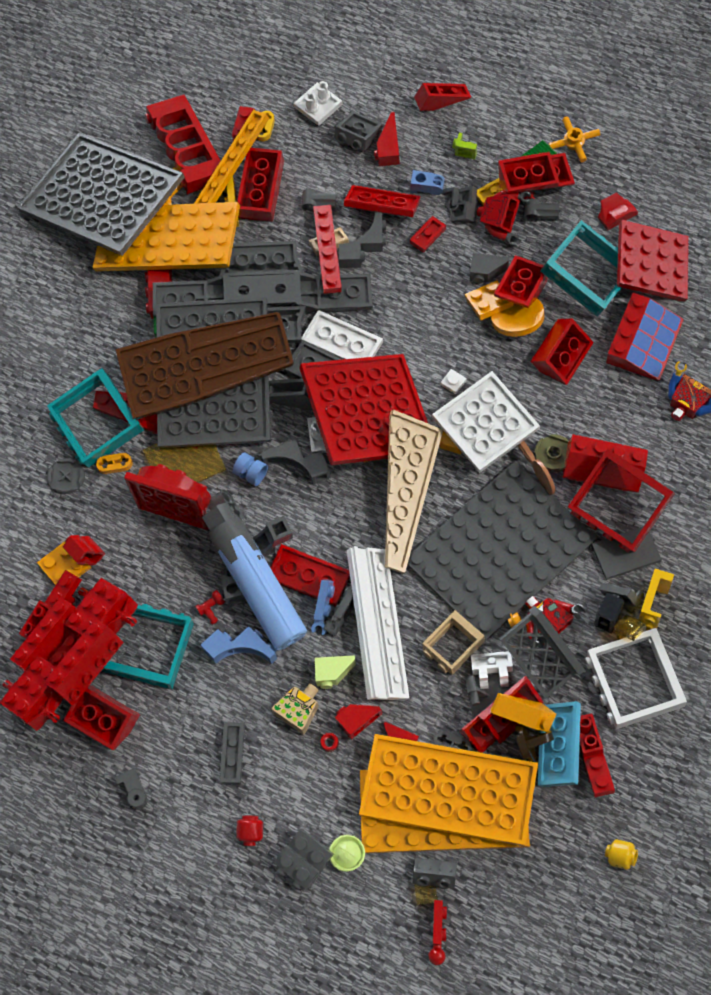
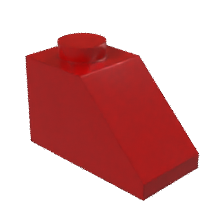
(356, 718)

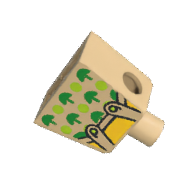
(297, 708)

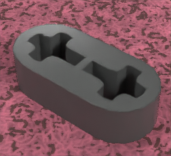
(453, 739)

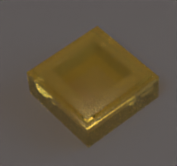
(425, 894)

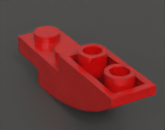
(64, 588)
(593, 757)

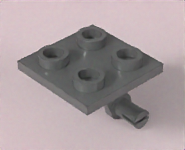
(482, 698)

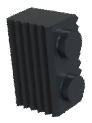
(609, 612)

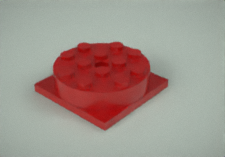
(169, 494)

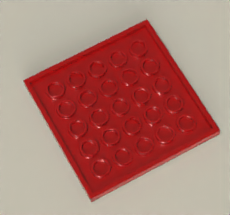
(355, 404)

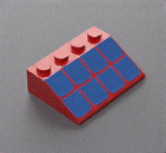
(644, 337)

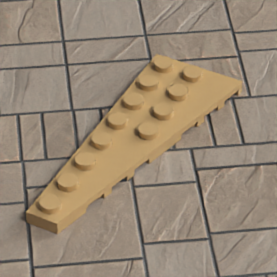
(410, 466)

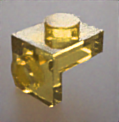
(629, 628)

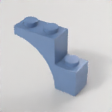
(221, 645)

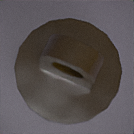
(527, 743)

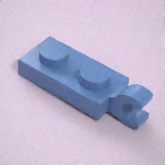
(322, 607)

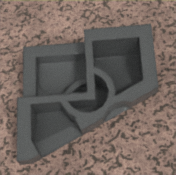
(461, 203)

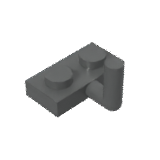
(630, 597)

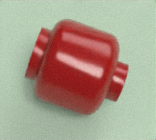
(249, 830)

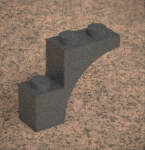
(372, 241)
(289, 453)
(273, 535)

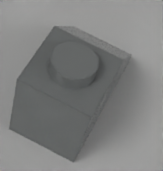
(487, 267)

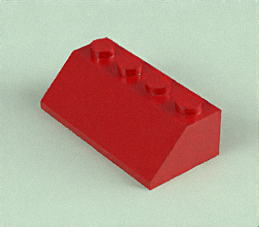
(585, 453)

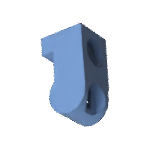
(426, 182)

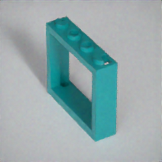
(570, 283)
(76, 393)
(151, 677)

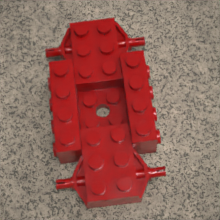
(67, 652)

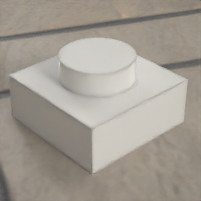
(453, 381)

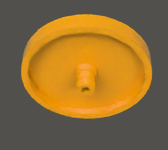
(519, 320)

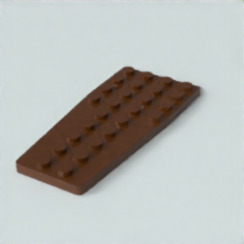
(201, 362)

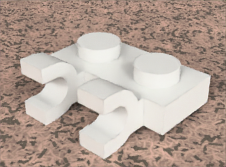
(492, 663)

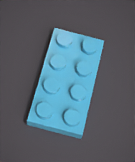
(560, 757)

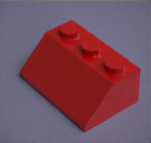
(562, 350)
(102, 717)

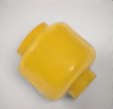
(621, 854)

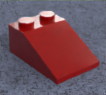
(521, 282)

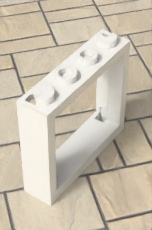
(606, 698)

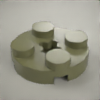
(551, 443)

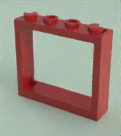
(594, 523)

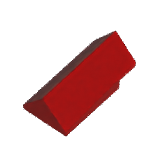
(534, 172)
(489, 727)

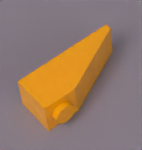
(524, 712)

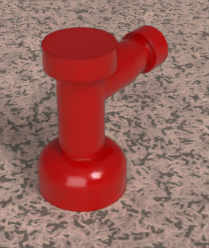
(205, 608)

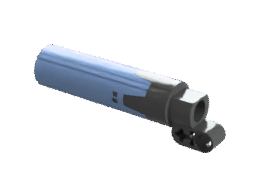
(252, 572)

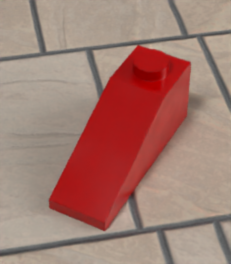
(439, 95)
(387, 144)

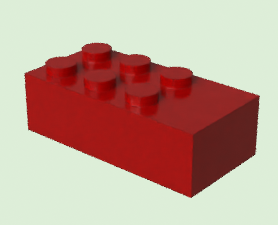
(260, 184)

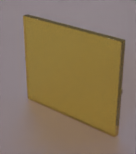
(195, 461)

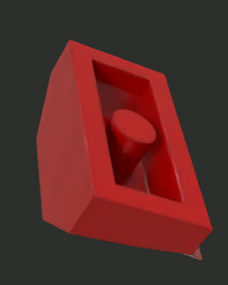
(614, 210)

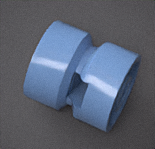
(251, 470)

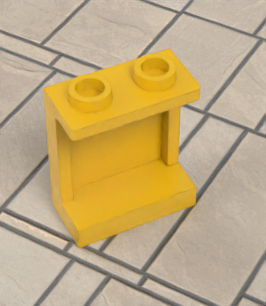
(661, 583)

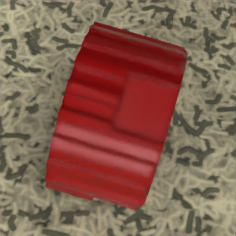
(329, 736)

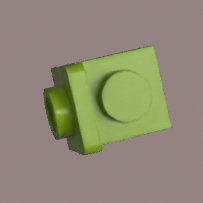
(464, 149)

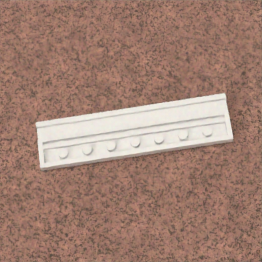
(377, 625)

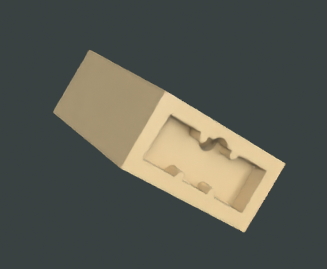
(466, 628)

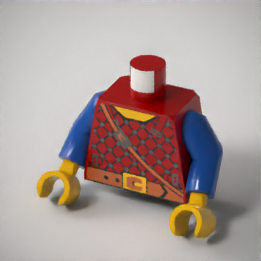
(688, 396)

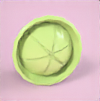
(348, 853)

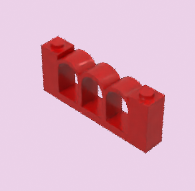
(174, 111)

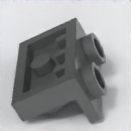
(434, 873)

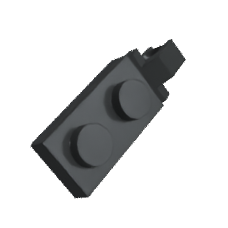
(341, 613)

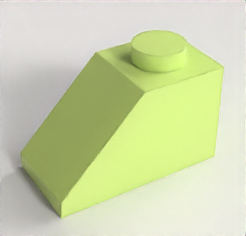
(332, 670)

